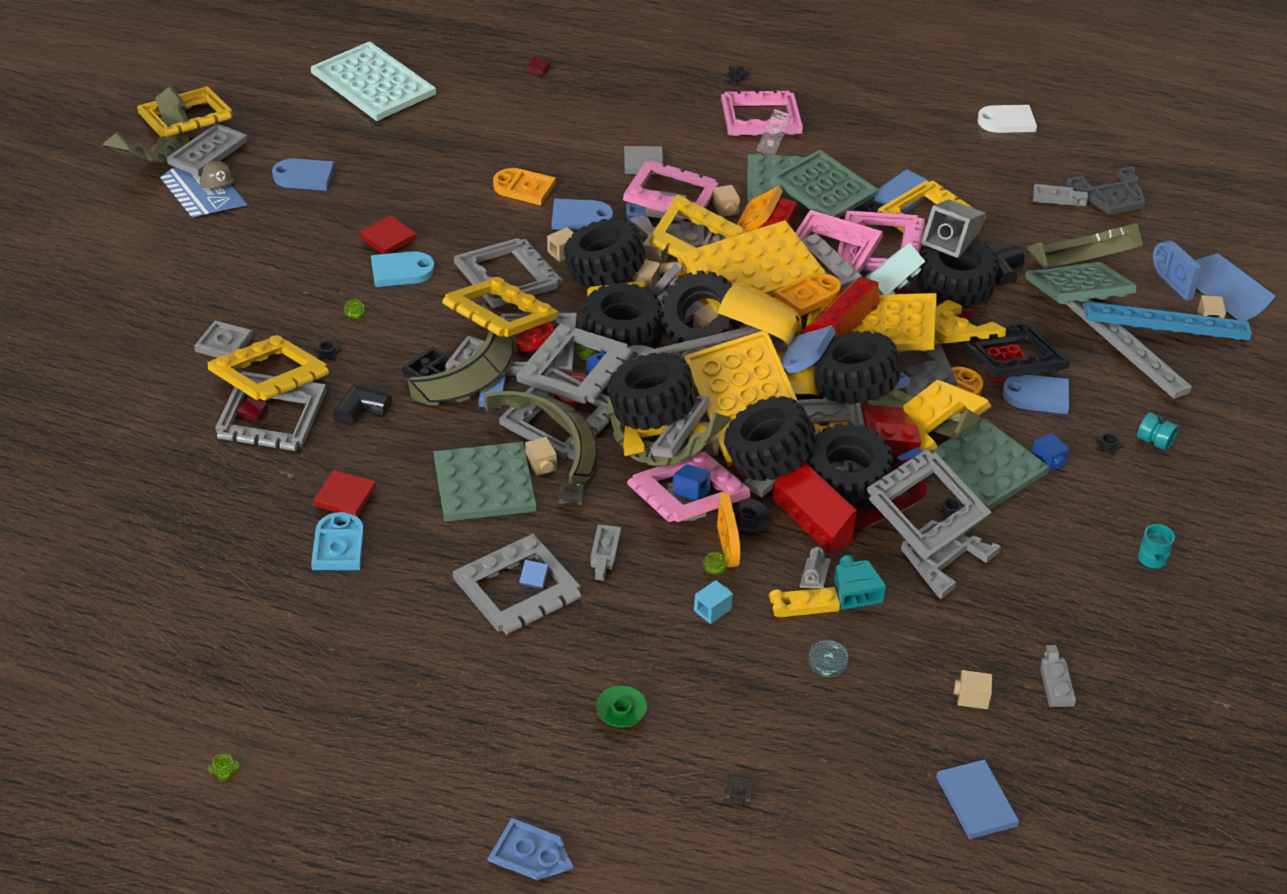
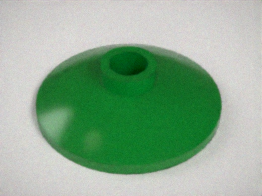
(621, 706)

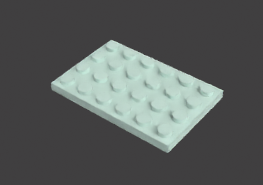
(373, 80)

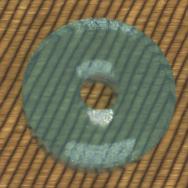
(828, 667)

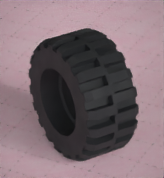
(604, 252)
(960, 279)
(687, 292)
(626, 302)
(858, 367)
(652, 391)
(770, 438)
(856, 445)

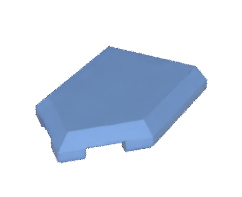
(530, 851)

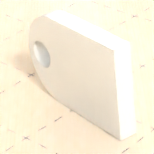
(1007, 118)

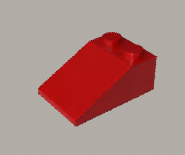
(893, 426)

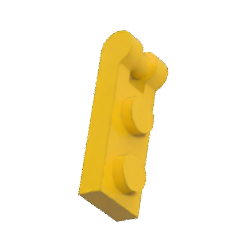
(804, 602)

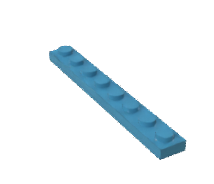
(1167, 320)

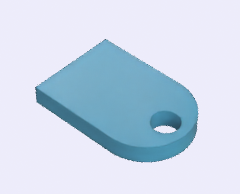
(401, 268)
(337, 545)

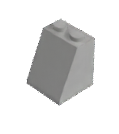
(952, 227)

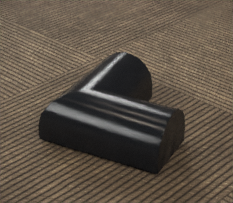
(1008, 258)
(425, 364)
(359, 400)

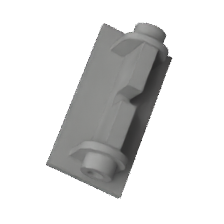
(815, 569)

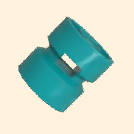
(1159, 432)
(1156, 546)

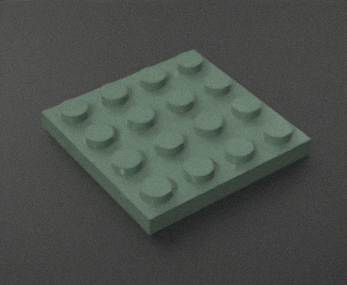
(760, 172)
(824, 185)
(1080, 282)
(991, 463)
(484, 481)

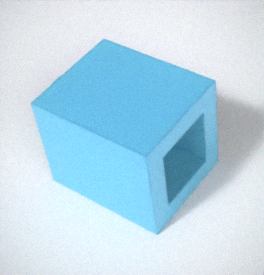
(713, 602)

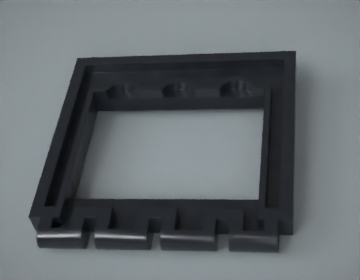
(1051, 361)

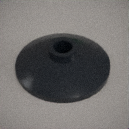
(751, 515)

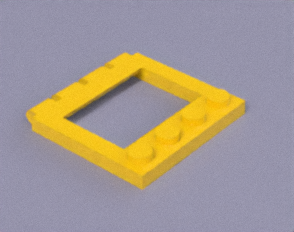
(204, 95)
(928, 189)
(699, 216)
(461, 302)
(310, 370)

